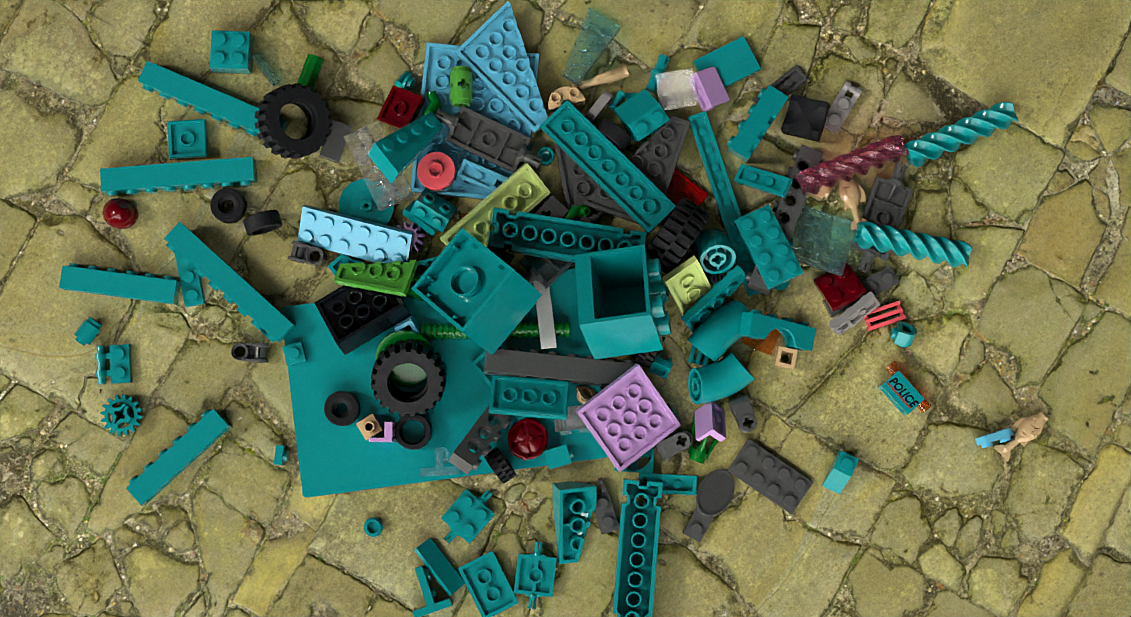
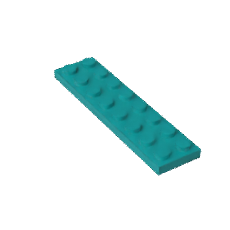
(608, 167)

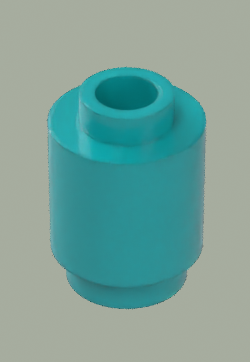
(87, 331)

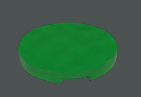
(407, 373)

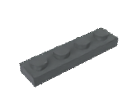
(876, 284)

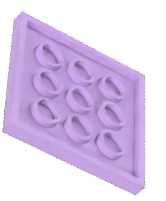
(628, 417)

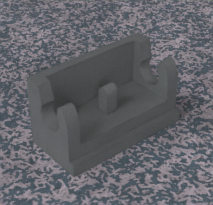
(335, 142)

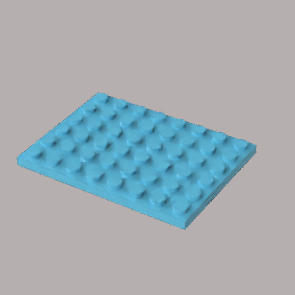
(436, 77)

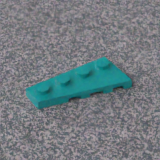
(713, 299)

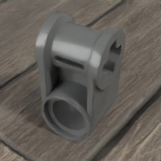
(304, 253)
(253, 352)
(741, 410)
(672, 446)

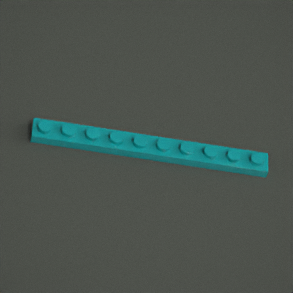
(721, 189)

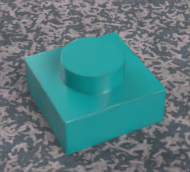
(294, 353)
(281, 455)

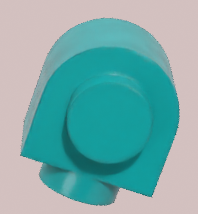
(903, 334)

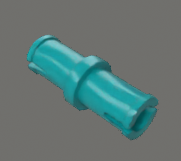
(660, 67)

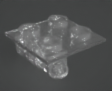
(676, 89)

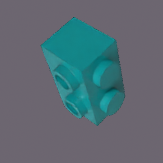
(433, 210)

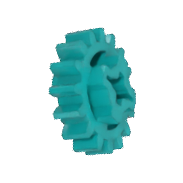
(126, 409)

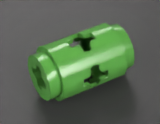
(461, 76)

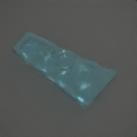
(590, 44)

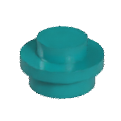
(373, 527)

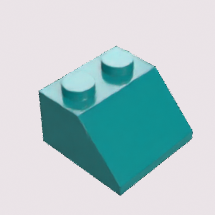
(641, 115)

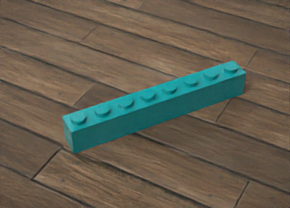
(201, 98)
(178, 175)
(229, 282)

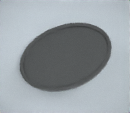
(715, 492)

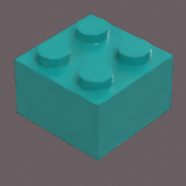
(231, 52)

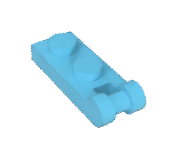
(479, 175)

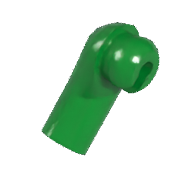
(434, 103)

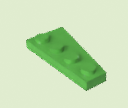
(380, 277)

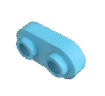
(1001, 435)

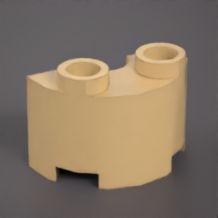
(562, 94)

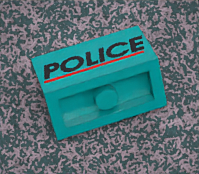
(901, 393)

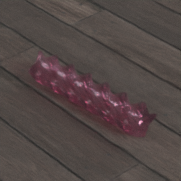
(847, 165)

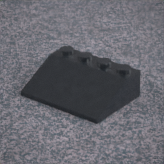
(359, 315)

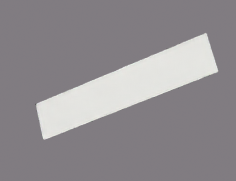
(545, 318)

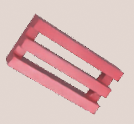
(899, 310)

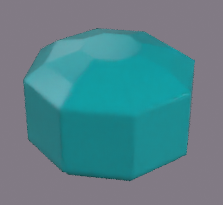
(547, 154)

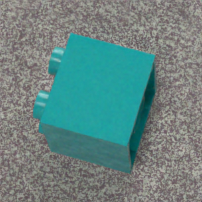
(476, 291)
(621, 301)

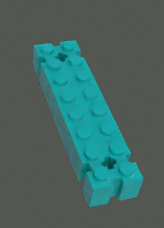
(555, 236)
(637, 549)

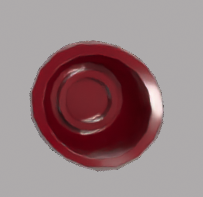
(120, 213)

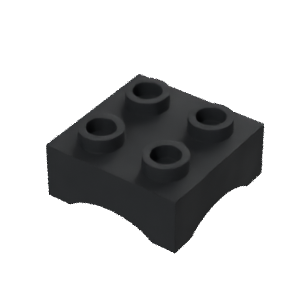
(805, 118)

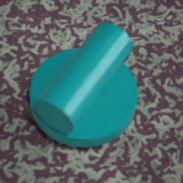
(405, 81)

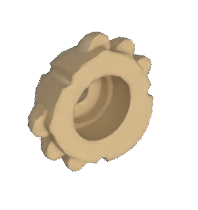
(584, 393)

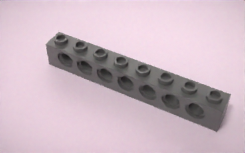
(810, 158)

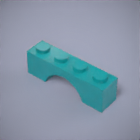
(795, 335)

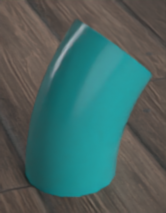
(714, 251)
(719, 330)
(718, 379)

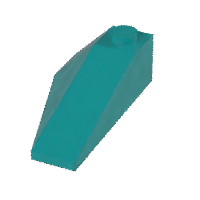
(572, 514)

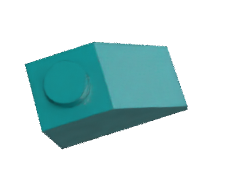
(840, 472)

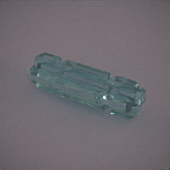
(266, 69)

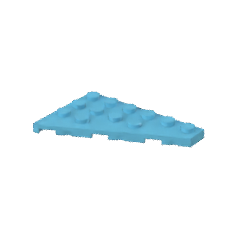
(501, 62)

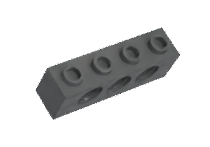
(467, 460)

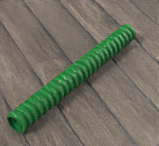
(521, 330)

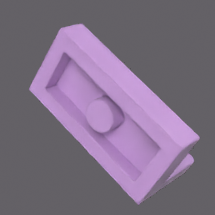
(709, 89)
(710, 421)
(389, 433)

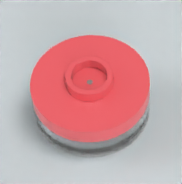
(437, 172)

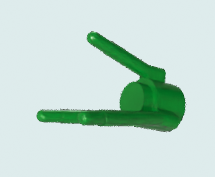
(699, 453)

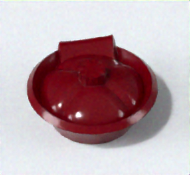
(527, 438)

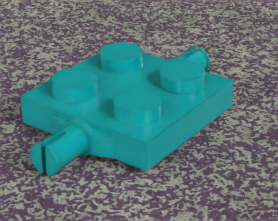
(468, 516)
(535, 575)

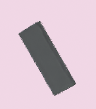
(788, 82)

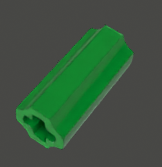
(310, 71)

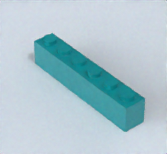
(120, 284)
(178, 457)

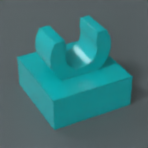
(661, 366)

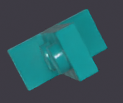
(429, 594)

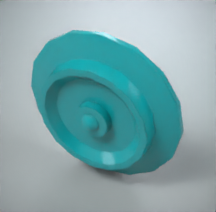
(359, 203)

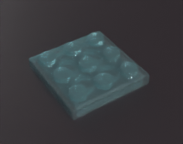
(822, 240)

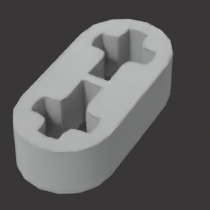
(599, 106)

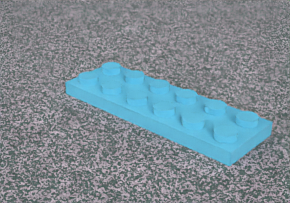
(354, 236)

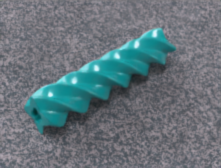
(963, 131)
(918, 244)

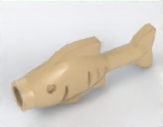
(604, 78)
(852, 195)
(1025, 430)

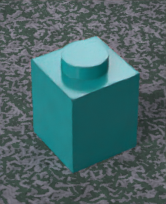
(558, 456)

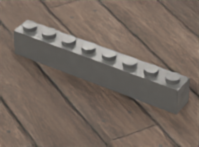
(555, 367)

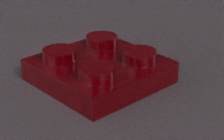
(400, 108)
(840, 289)

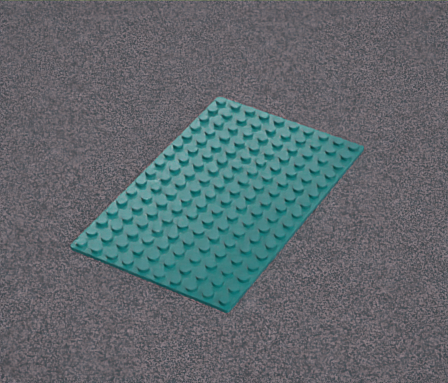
(339, 457)

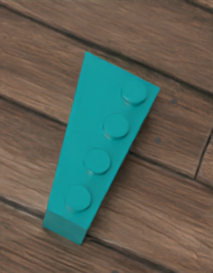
(757, 123)
(403, 146)

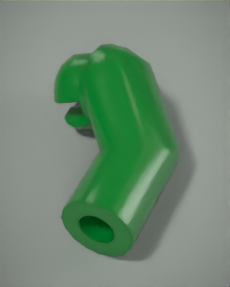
(578, 212)

